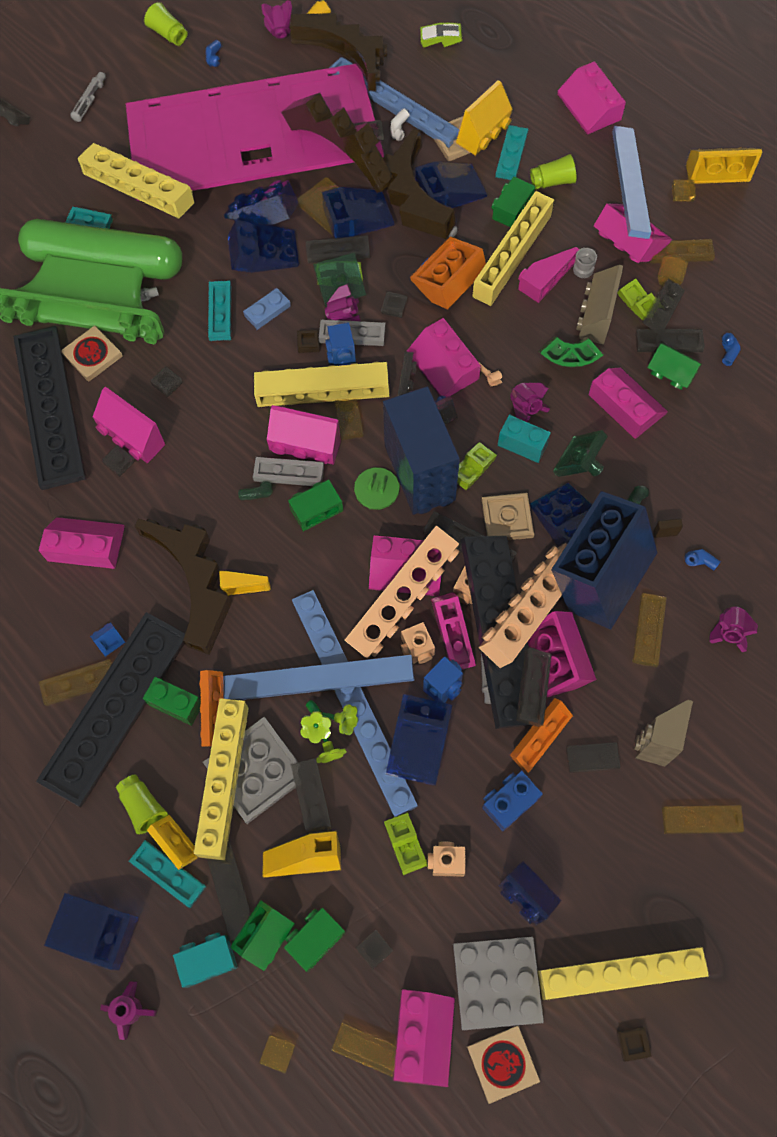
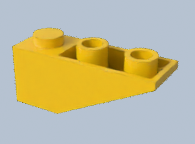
(304, 855)

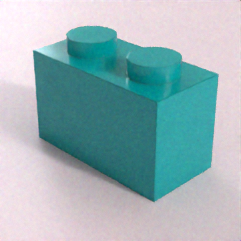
(523, 438)
(204, 960)

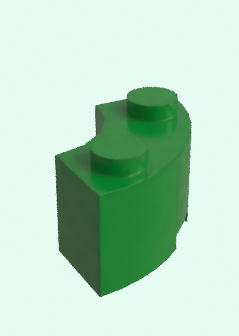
(571, 354)

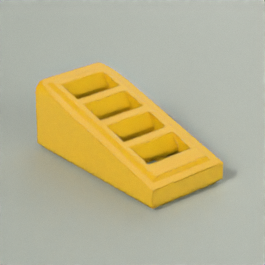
(241, 583)

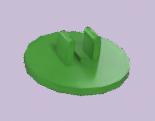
(376, 488)

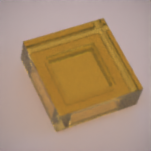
(683, 190)
(277, 1054)

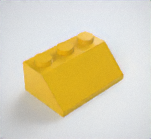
(485, 119)
(722, 165)

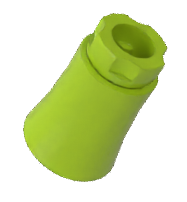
(165, 24)
(554, 173)
(139, 803)

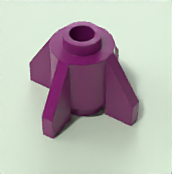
(277, 19)
(341, 306)
(527, 399)
(734, 627)
(133, 1010)

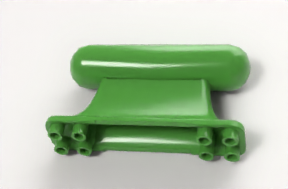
(91, 278)

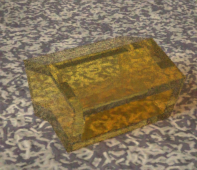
(672, 268)

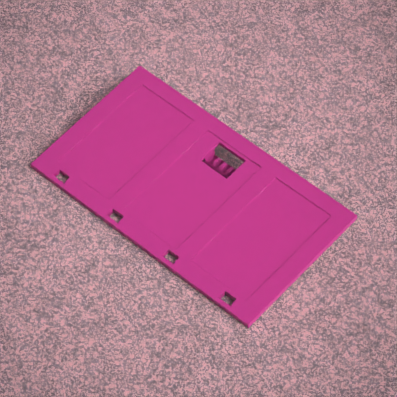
(203, 136)

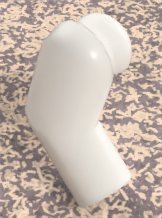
(396, 125)

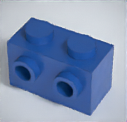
(340, 345)
(443, 681)
(511, 800)

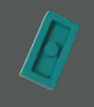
(89, 218)

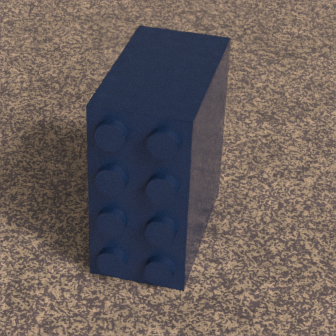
(420, 450)
(605, 559)

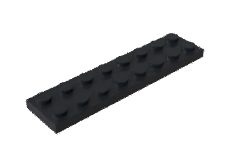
(49, 408)
(491, 589)
(111, 710)

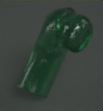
(263, 491)
(638, 494)

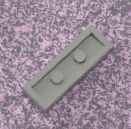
(362, 332)
(288, 471)

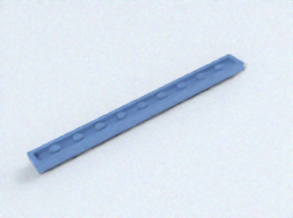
(367, 729)

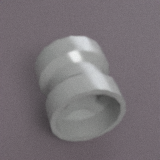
(584, 262)

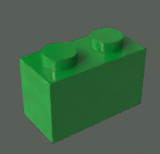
(512, 201)
(674, 366)
(315, 505)
(173, 701)
(262, 935)
(313, 939)

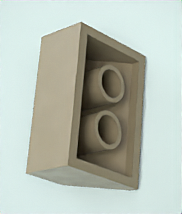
(600, 304)
(664, 736)

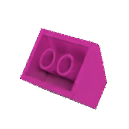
(592, 98)
(613, 226)
(444, 359)
(626, 401)
(127, 426)
(303, 435)
(82, 542)
(390, 556)
(569, 660)
(423, 1038)

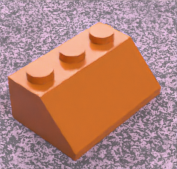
(449, 271)

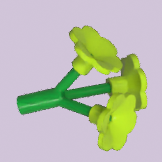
(318, 724)

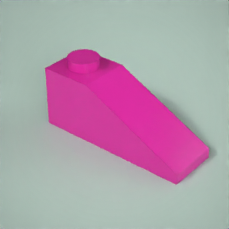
(545, 274)
(453, 629)

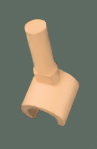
(492, 378)

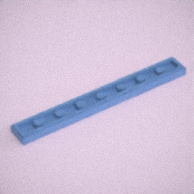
(419, 116)
(631, 183)
(319, 678)

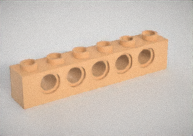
(358, 636)
(496, 644)

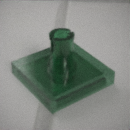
(338, 273)
(581, 455)

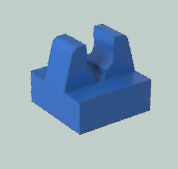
(107, 639)

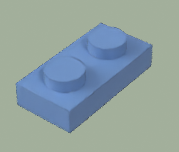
(266, 308)

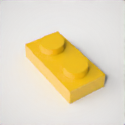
(173, 841)

